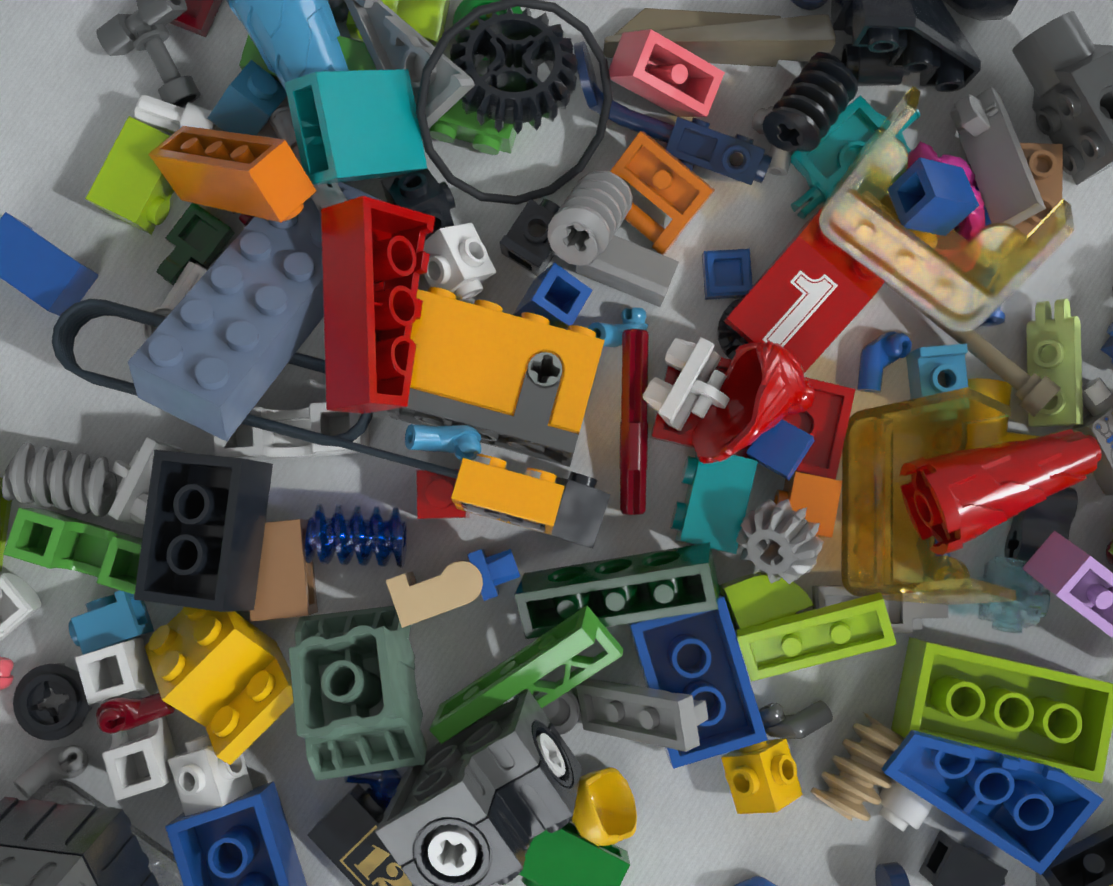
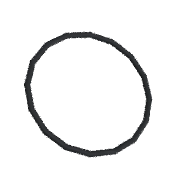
(436, 55)

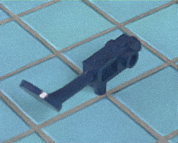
(686, 140)

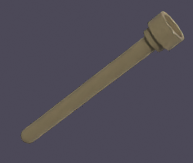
(1031, 390)

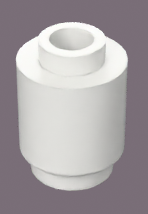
(903, 806)

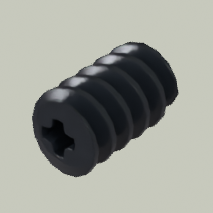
(810, 104)

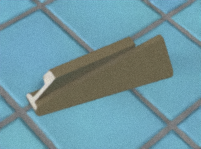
(735, 36)

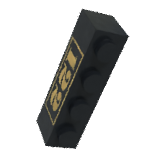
(351, 842)

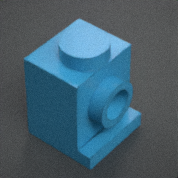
(927, 362)
(110, 622)

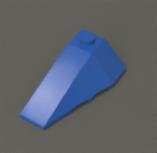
(1003, 798)

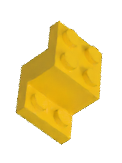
(221, 676)

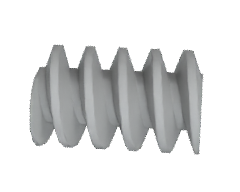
(589, 217)
(60, 482)

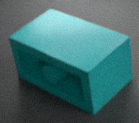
(714, 502)

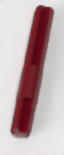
(633, 424)

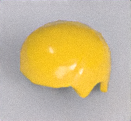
(605, 808)

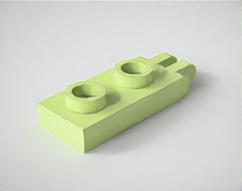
(1056, 353)

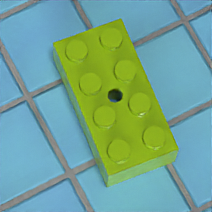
(1043, 712)

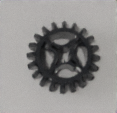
(511, 87)

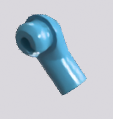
(612, 333)

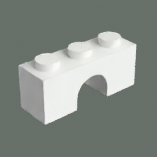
(260, 444)
(138, 755)

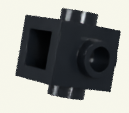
(423, 194)

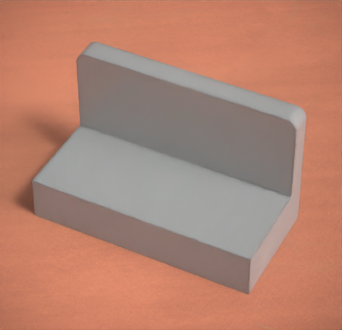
(632, 270)

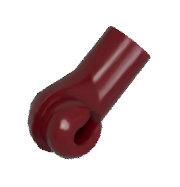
(128, 713)

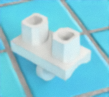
(694, 388)
(134, 487)

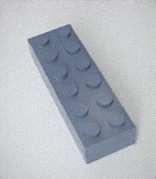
(238, 324)

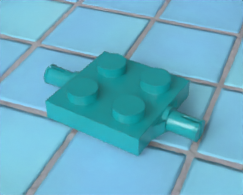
(837, 151)

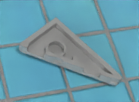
(398, 46)

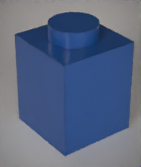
(932, 197)
(555, 296)

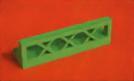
(526, 669)

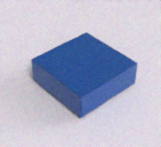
(726, 273)
(781, 448)

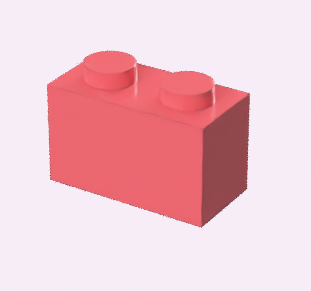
(665, 73)

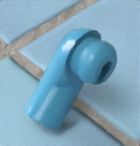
(456, 439)

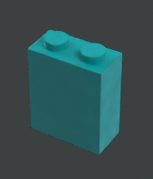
(355, 125)

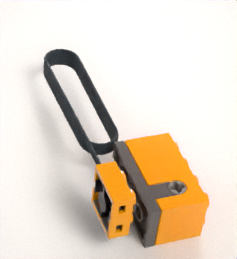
(467, 370)

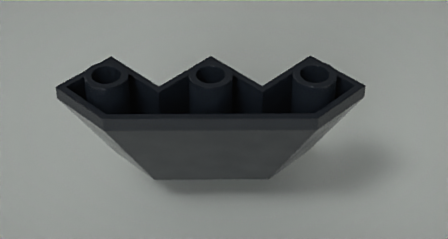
(915, 35)

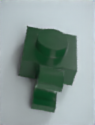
(197, 239)

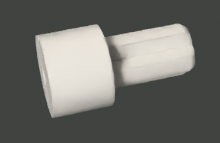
(171, 117)

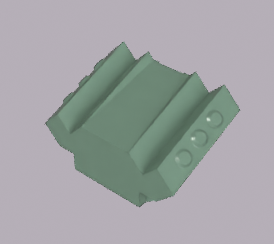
(356, 693)

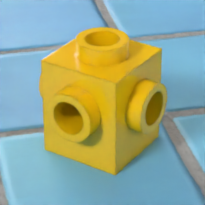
(762, 777)

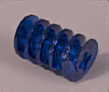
(356, 536)

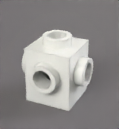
(458, 261)
(206, 780)

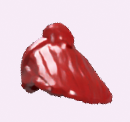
(762, 388)

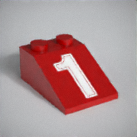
(805, 296)

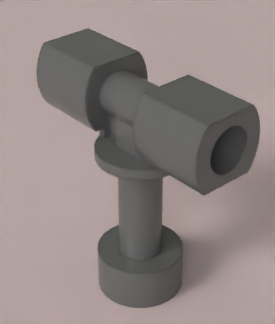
(147, 31)

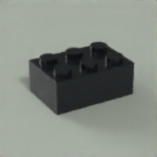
(203, 531)

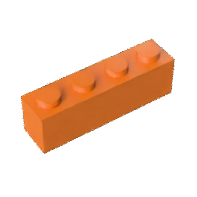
(234, 172)

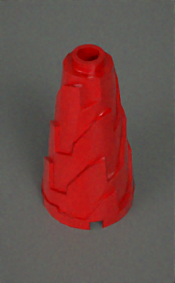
(980, 488)

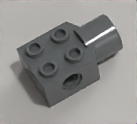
(1071, 93)

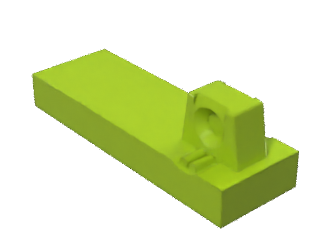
(816, 637)

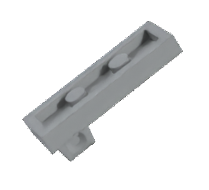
(996, 158)
(641, 714)

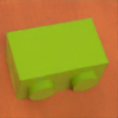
(130, 181)

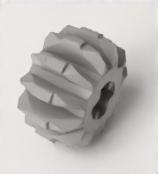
(779, 541)

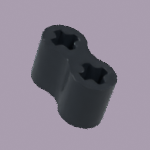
(1038, 522)

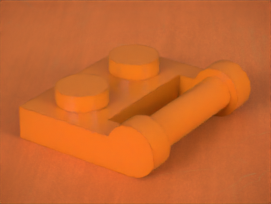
(666, 185)

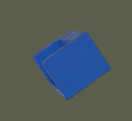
(40, 267)

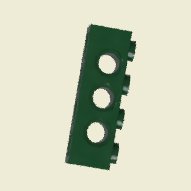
(620, 589)

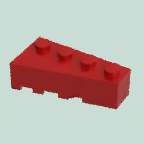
(371, 301)

